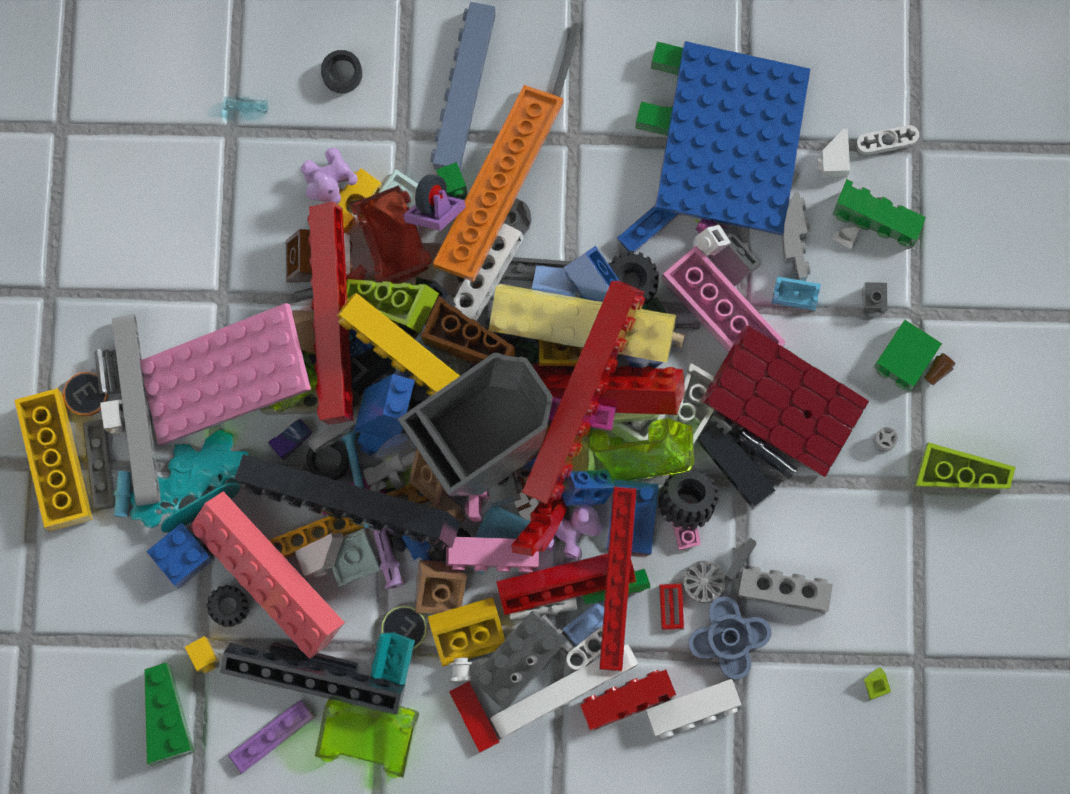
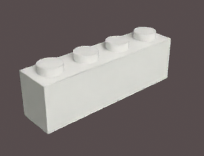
(693, 708)

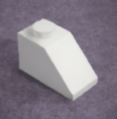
(835, 157)
(319, 555)

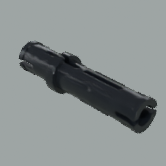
(760, 449)

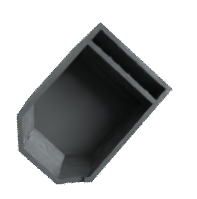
(482, 424)

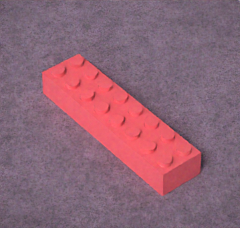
(266, 575)

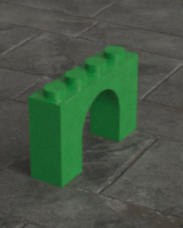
(656, 117)

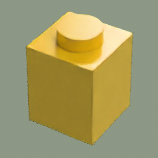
(202, 655)

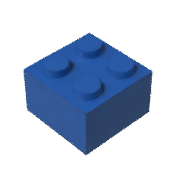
(179, 556)

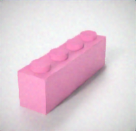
(488, 553)

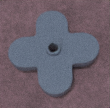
(725, 621)

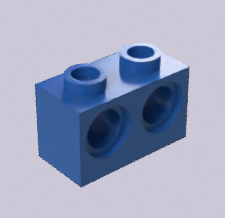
(587, 487)

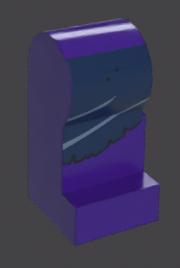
(290, 439)

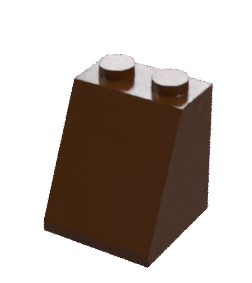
(298, 255)

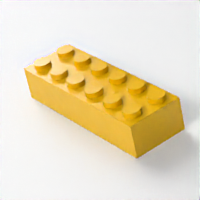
(396, 344)
(53, 460)

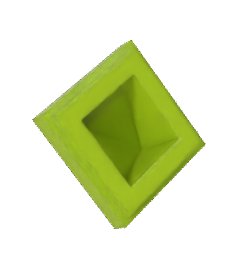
(877, 684)

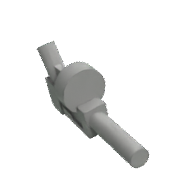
(377, 476)

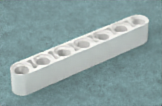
(558, 695)

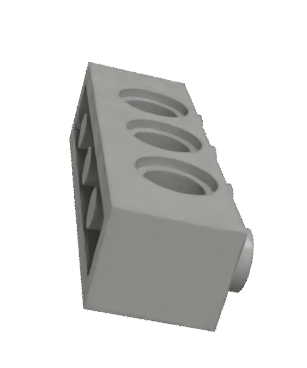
(749, 590)

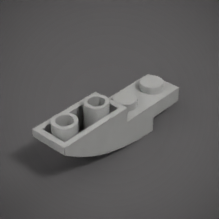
(796, 229)

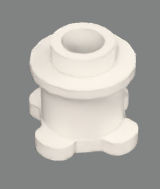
(461, 670)

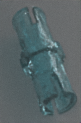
(245, 105)

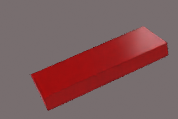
(474, 717)

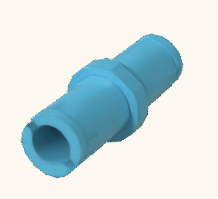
(122, 494)

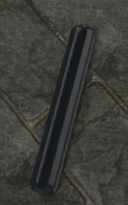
(318, 658)

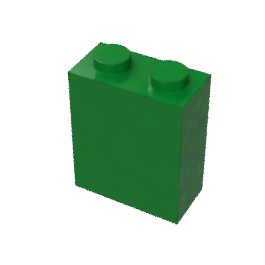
(907, 356)

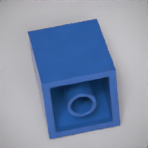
(383, 406)

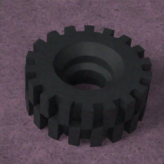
(641, 267)

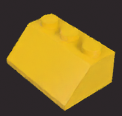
(467, 631)

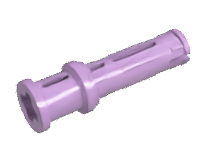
(389, 564)

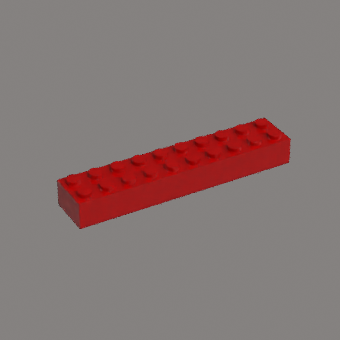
(583, 392)

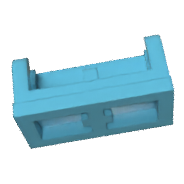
(796, 293)

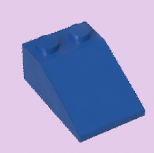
(644, 514)

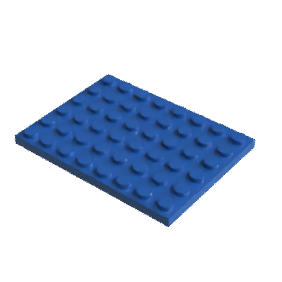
(732, 138)

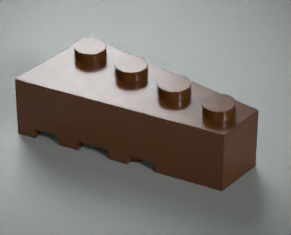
(461, 336)

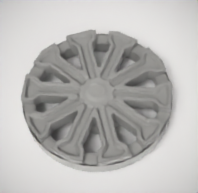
(704, 581)

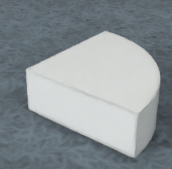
(846, 236)

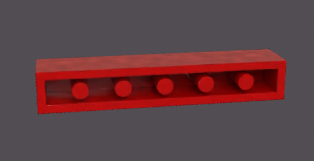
(555, 584)

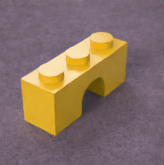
(365, 187)

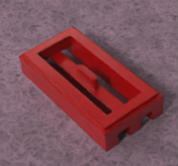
(672, 626)

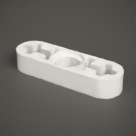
(904, 142)

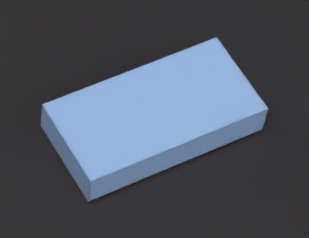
(585, 624)

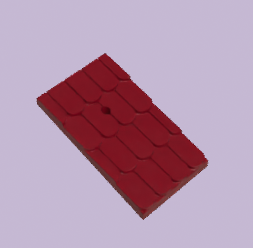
(784, 400)

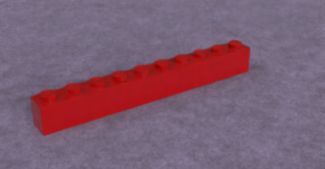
(329, 297)

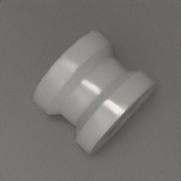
(885, 435)

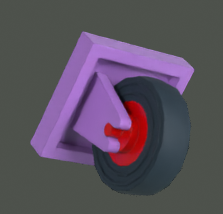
(432, 205)

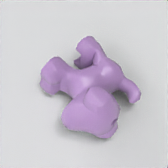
(324, 180)
(583, 521)

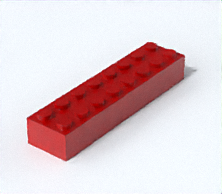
(629, 388)

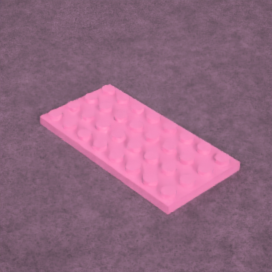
(224, 374)

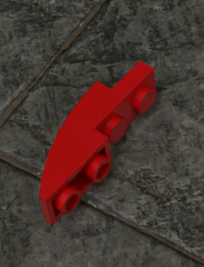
(541, 529)

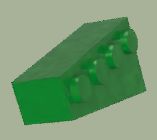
(878, 215)
(165, 720)

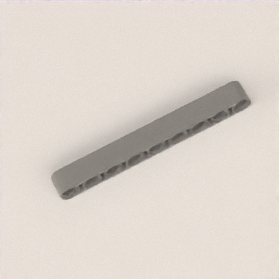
(136, 411)

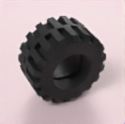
(684, 513)

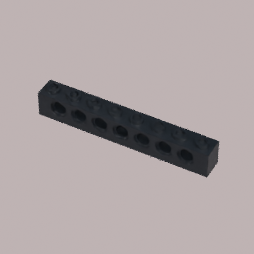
(312, 678)

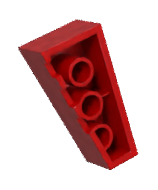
(627, 700)

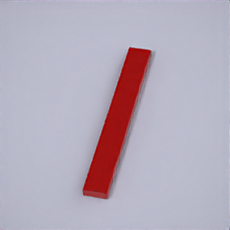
(617, 579)

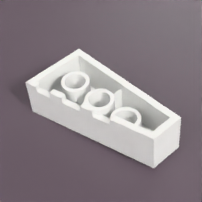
(691, 409)

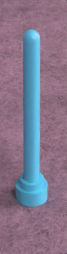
(353, 459)

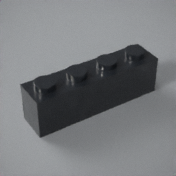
(737, 466)

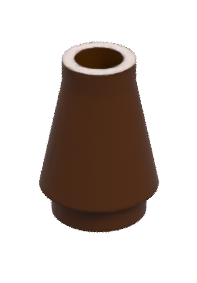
(939, 369)

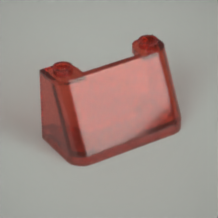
(391, 241)

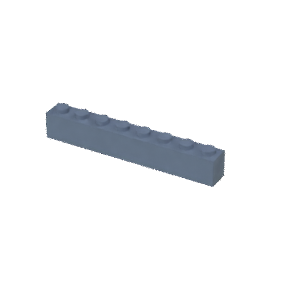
(465, 85)

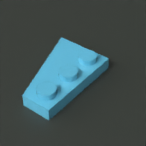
(500, 524)

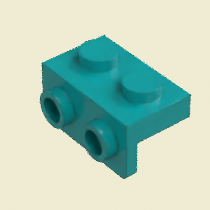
(392, 657)

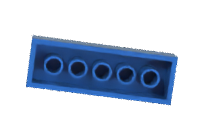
(593, 278)

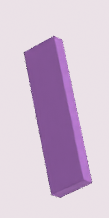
(271, 736)

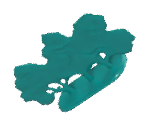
(191, 475)

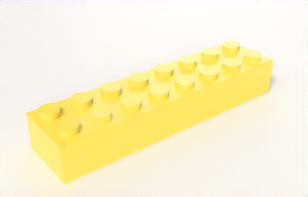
(570, 320)

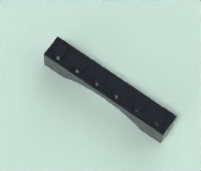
(370, 366)

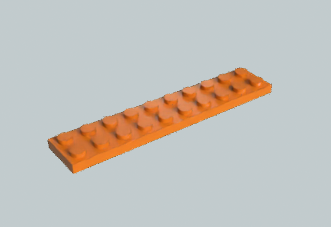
(498, 183)

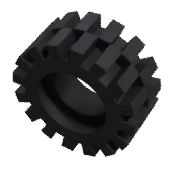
(214, 602)

